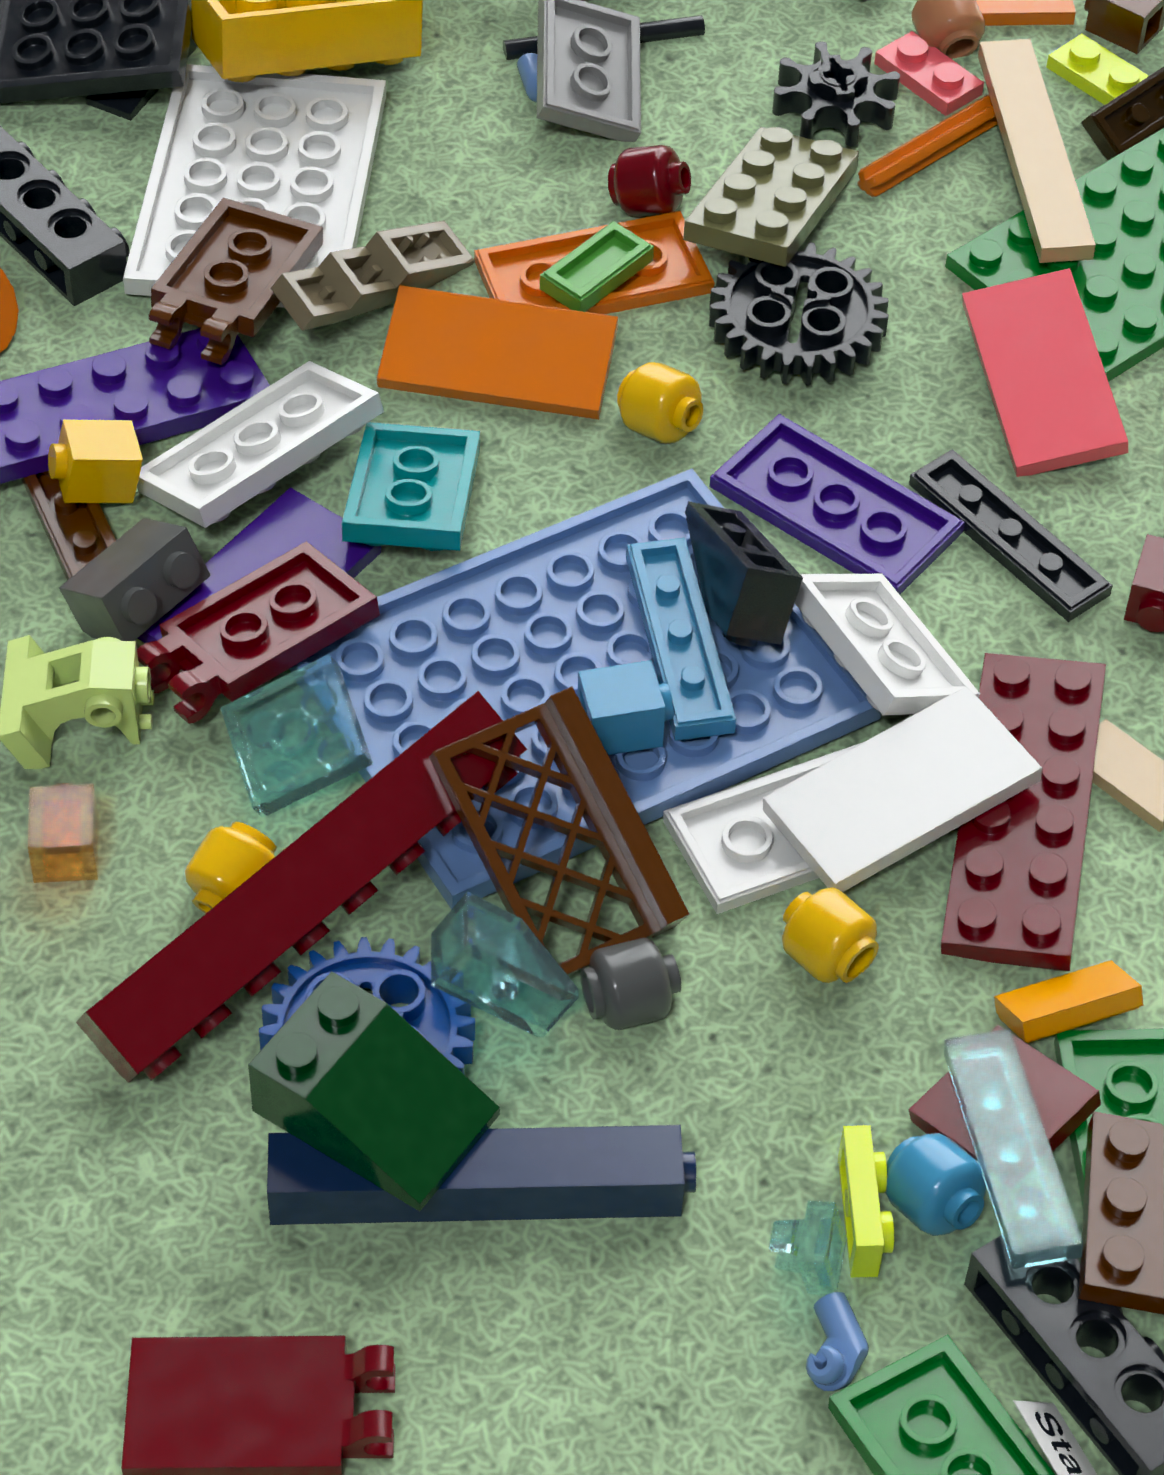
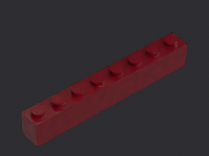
(288, 901)

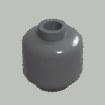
(630, 984)

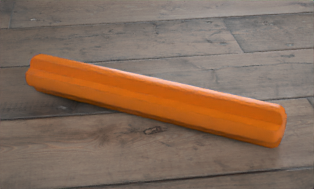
(927, 147)

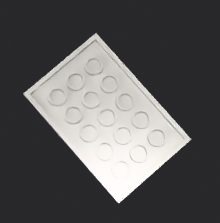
(266, 142)

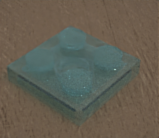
(296, 736)

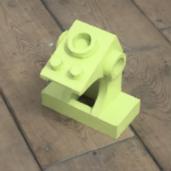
(41, 698)

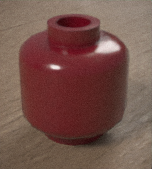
(648, 181)

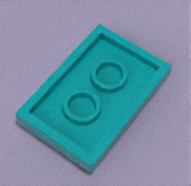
(411, 486)

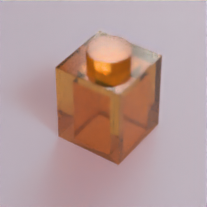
(63, 833)

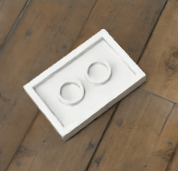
(879, 641)

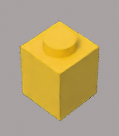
(96, 461)

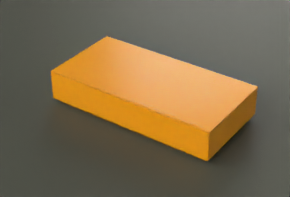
(1068, 1001)

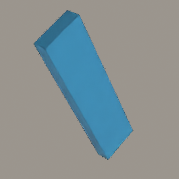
(680, 638)

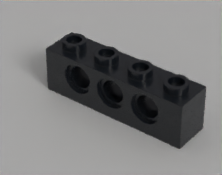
(56, 228)
(1051, 1343)

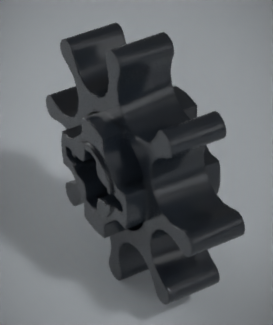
(836, 93)

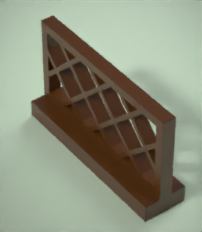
(598, 799)

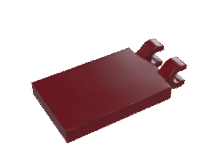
(255, 629)
(253, 1405)

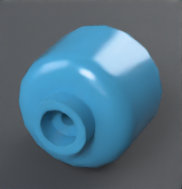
(934, 1183)

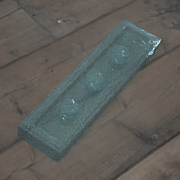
(1012, 1149)

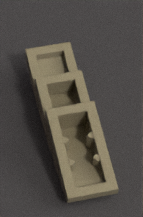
(370, 275)

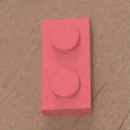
(929, 73)

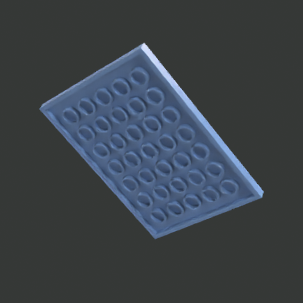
(522, 630)

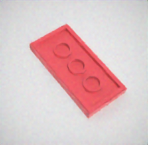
(1044, 373)

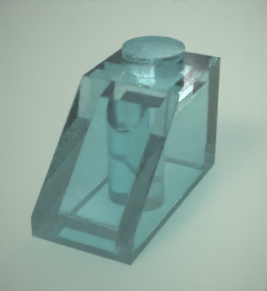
(499, 966)

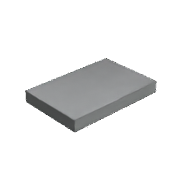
(589, 68)

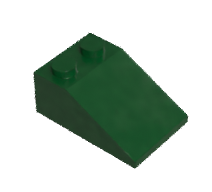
(369, 1092)

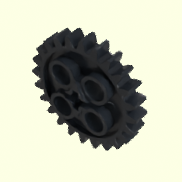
(839, 319)

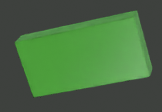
(596, 267)

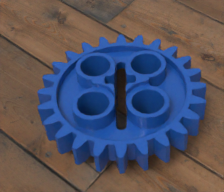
(393, 979)

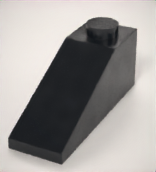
(741, 575)

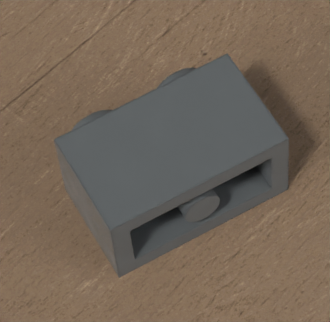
(135, 581)

